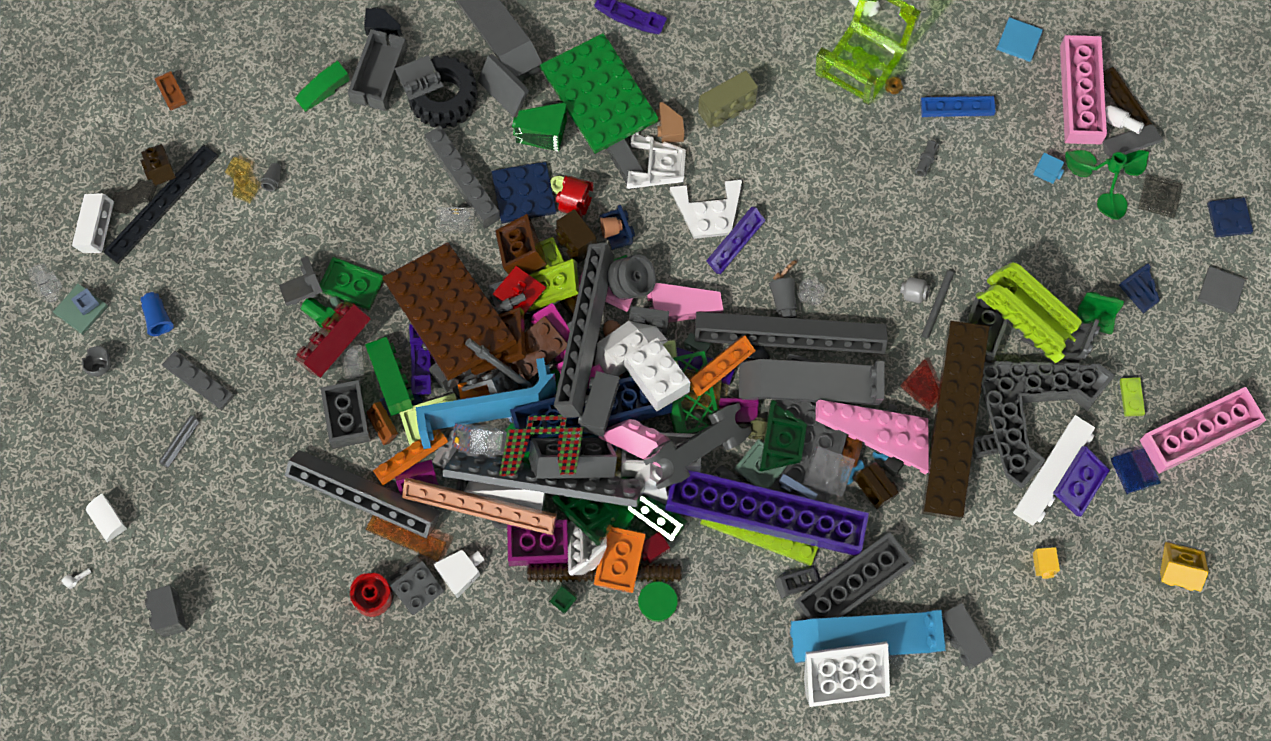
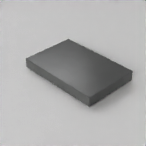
(503, 85)

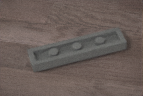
(198, 380)

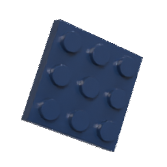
(523, 192)

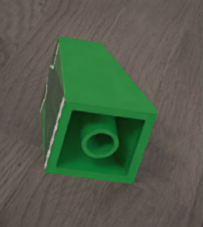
(541, 126)

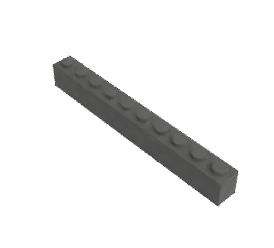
(584, 332)
(791, 332)

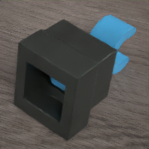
(891, 465)

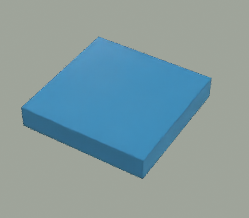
(1019, 39)

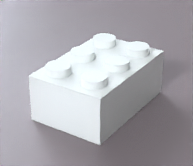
(657, 374)

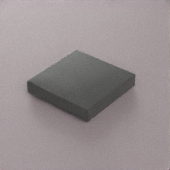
(1221, 290)

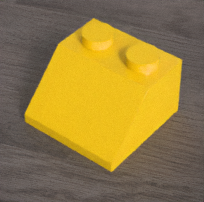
(1183, 567)

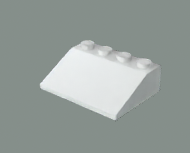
(847, 674)

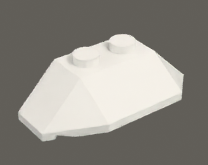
(623, 341)
(582, 551)

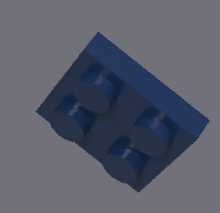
(1230, 217)

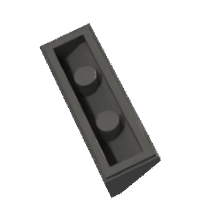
(1132, 141)

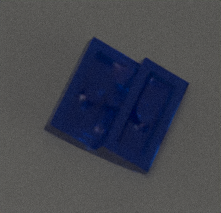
(1135, 471)

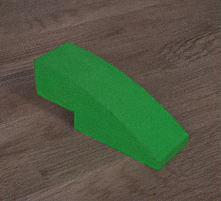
(322, 86)

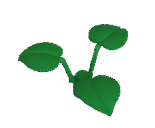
(1133, 163)

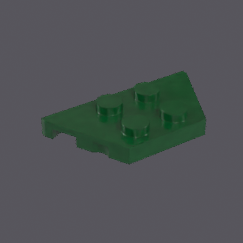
(782, 439)
(590, 516)

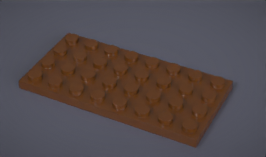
(448, 310)

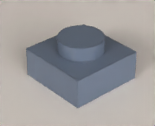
(85, 301)

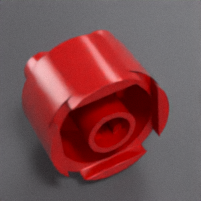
(574, 195)
(374, 584)

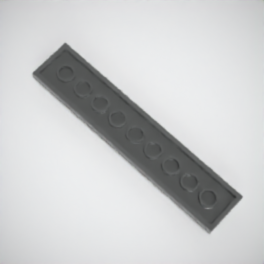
(487, 471)

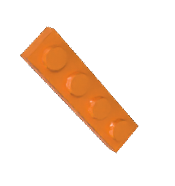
(721, 365)
(408, 457)

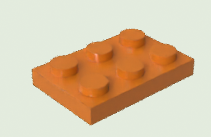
(620, 560)

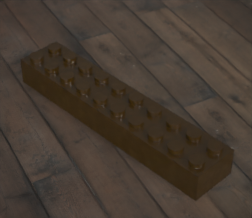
(955, 420)

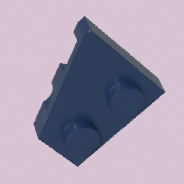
(1141, 289)

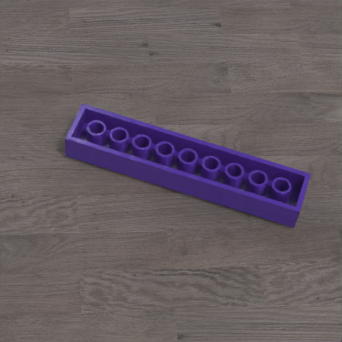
(769, 512)

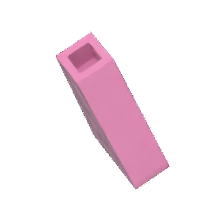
(684, 301)

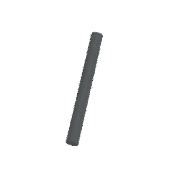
(937, 304)

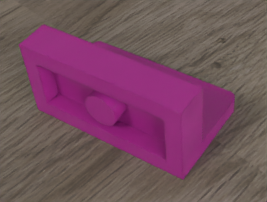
(748, 409)
(421, 471)

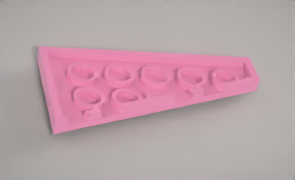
(885, 431)

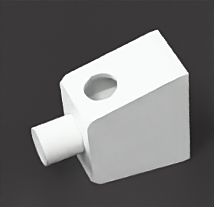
(459, 570)

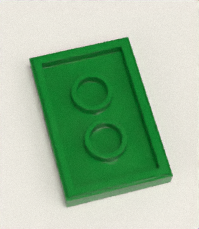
(351, 283)

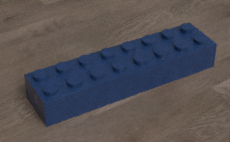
(628, 404)

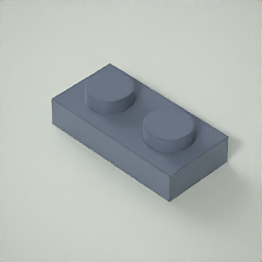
(790, 485)

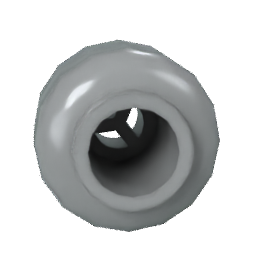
(915, 290)

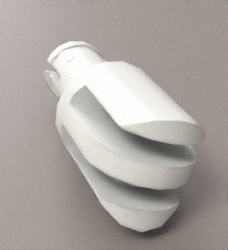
(1121, 119)

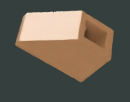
(671, 124)

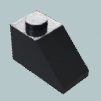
(381, 21)

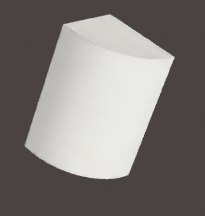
(105, 517)

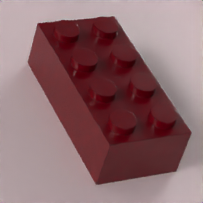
(332, 338)

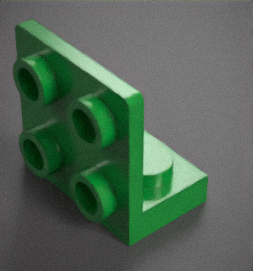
(1099, 307)

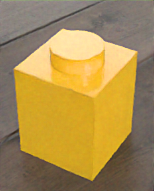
(1046, 562)

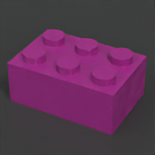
(537, 548)

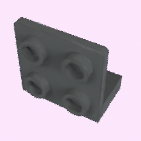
(301, 287)
(495, 380)
(415, 585)

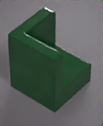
(562, 597)

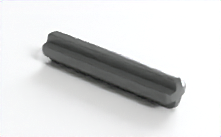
(179, 440)

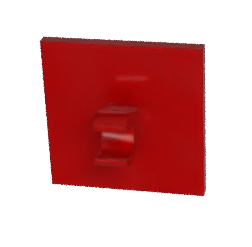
(517, 283)

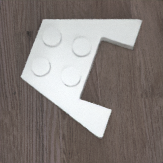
(664, 165)
(709, 217)

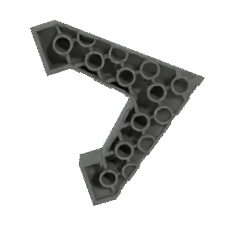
(1012, 384)

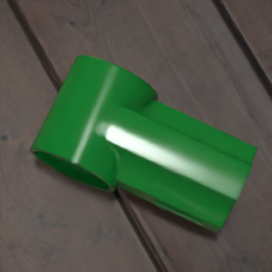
(316, 310)

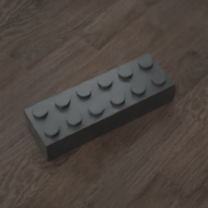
(855, 581)

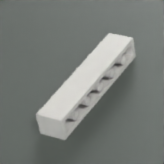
(1042, 487)

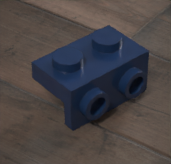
(627, 233)

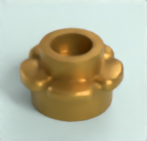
(893, 81)

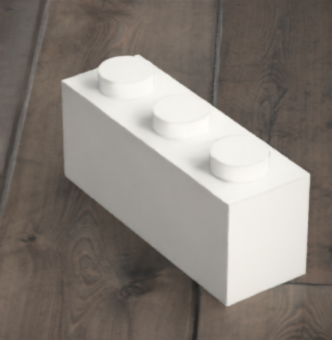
(93, 223)

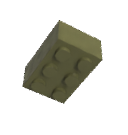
(728, 99)

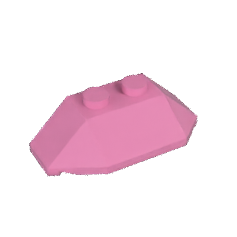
(634, 438)

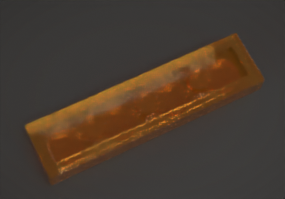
(428, 547)

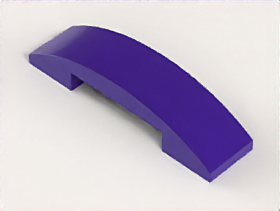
(631, 16)
(420, 365)

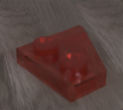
(922, 386)

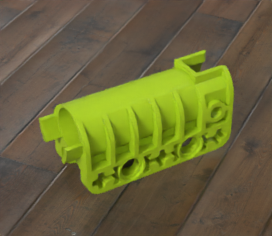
(1031, 309)

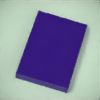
(1081, 481)

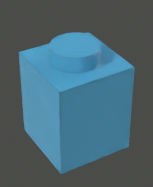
(1049, 168)

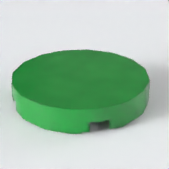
(657, 601)

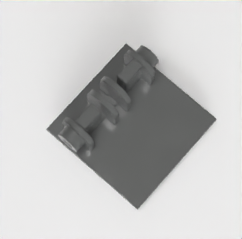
(419, 77)

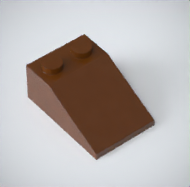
(520, 246)

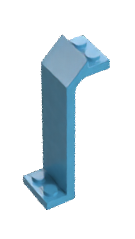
(483, 407)
(903, 632)

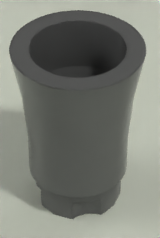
(784, 297)

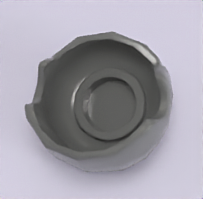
(97, 361)

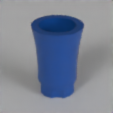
(155, 315)

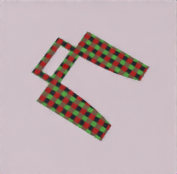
(518, 439)

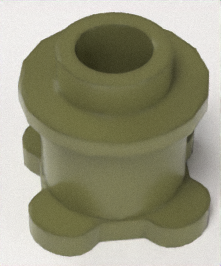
(758, 428)

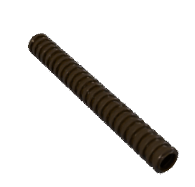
(561, 573)

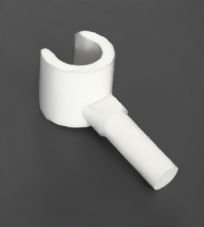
(70, 582)

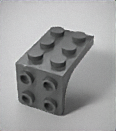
(1082, 346)

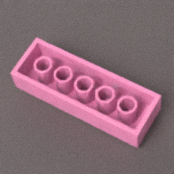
(1083, 89)
(1202, 430)

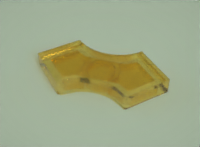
(243, 187)

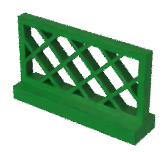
(677, 416)

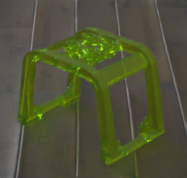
(827, 59)

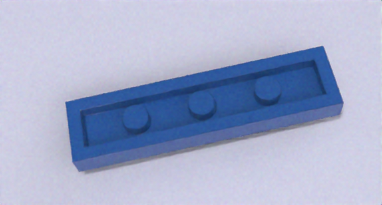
(957, 106)

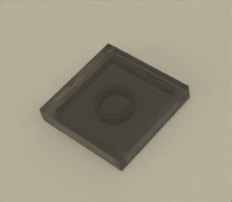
(1160, 196)

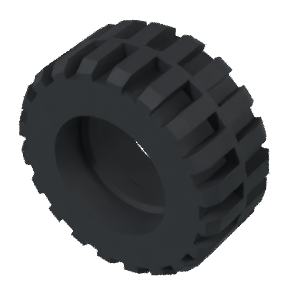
(456, 108)

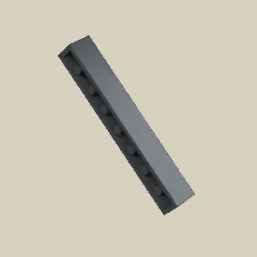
(362, 493)

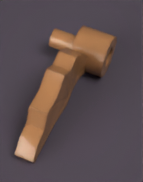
(785, 271)

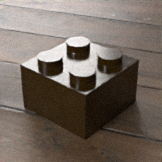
(575, 235)

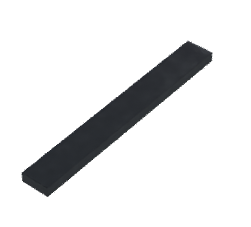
(160, 204)

